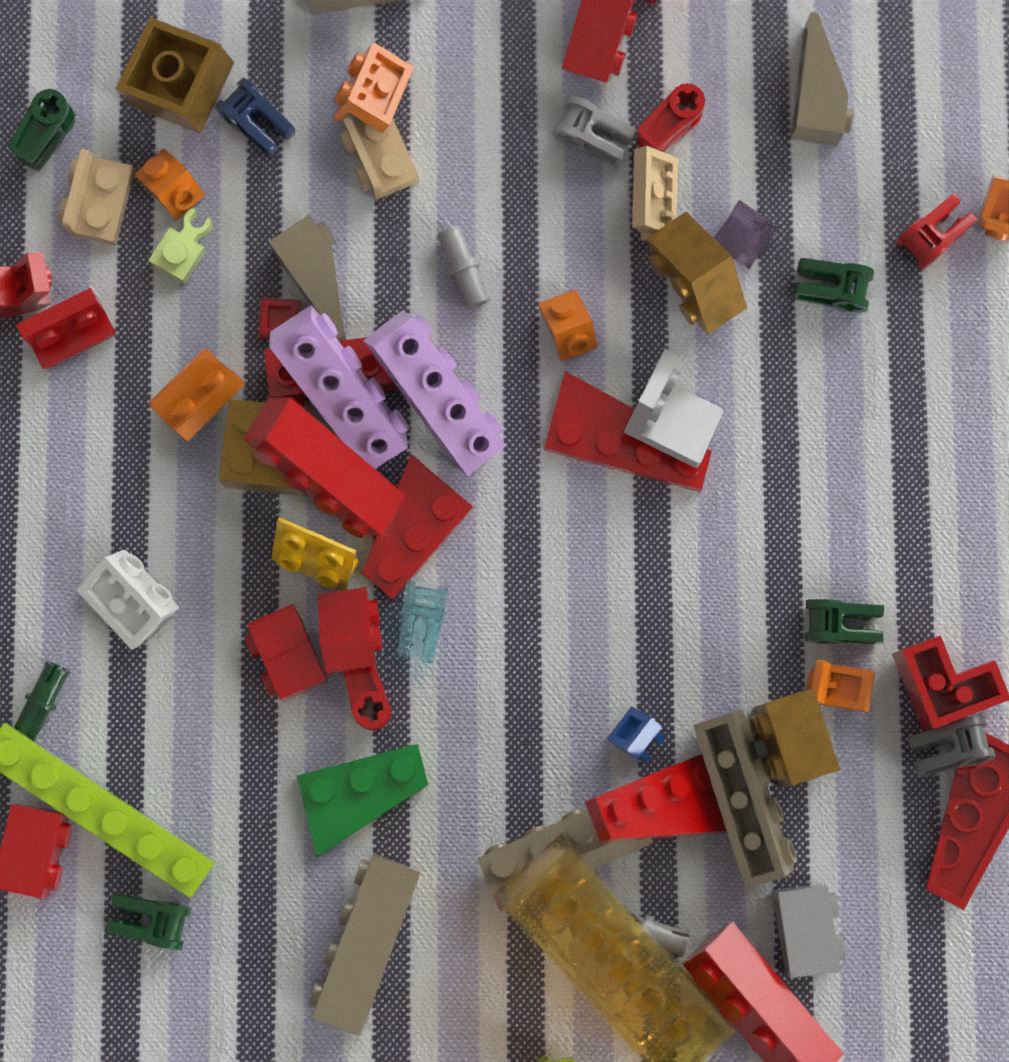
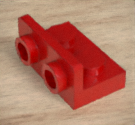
(67, 329)

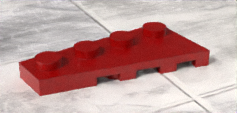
(592, 427)
(659, 805)
(971, 827)

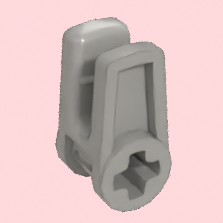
(593, 120)

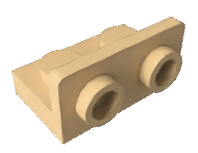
(381, 156)
(654, 190)
(96, 198)

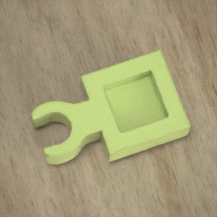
(180, 252)

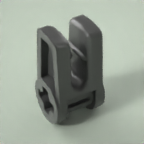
(968, 750)

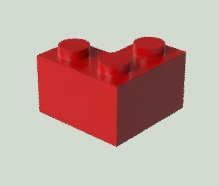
(941, 693)

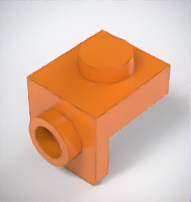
(170, 183)
(995, 209)
(569, 324)
(842, 686)

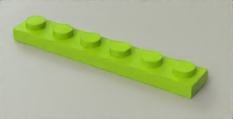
(101, 812)

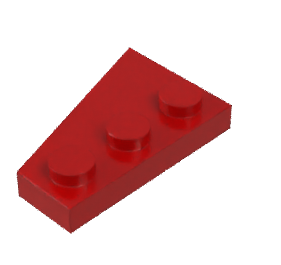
(417, 529)

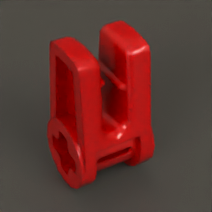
(670, 123)
(929, 244)
(366, 686)

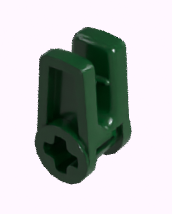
(42, 134)
(842, 276)
(827, 623)
(165, 921)

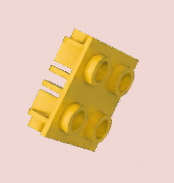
(313, 555)

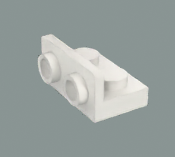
(127, 597)

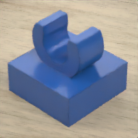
(635, 733)

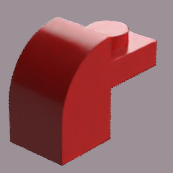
(24, 286)

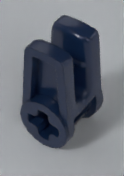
(247, 104)

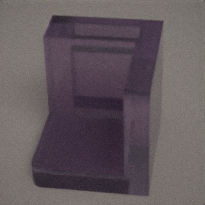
(745, 234)

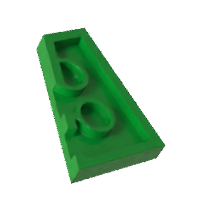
(357, 792)

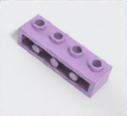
(338, 386)
(435, 392)

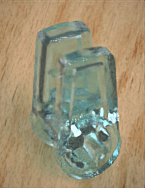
(432, 613)

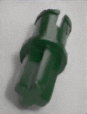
(41, 700)

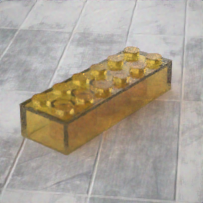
(613, 957)

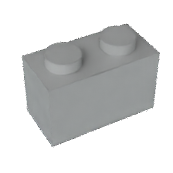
(808, 930)

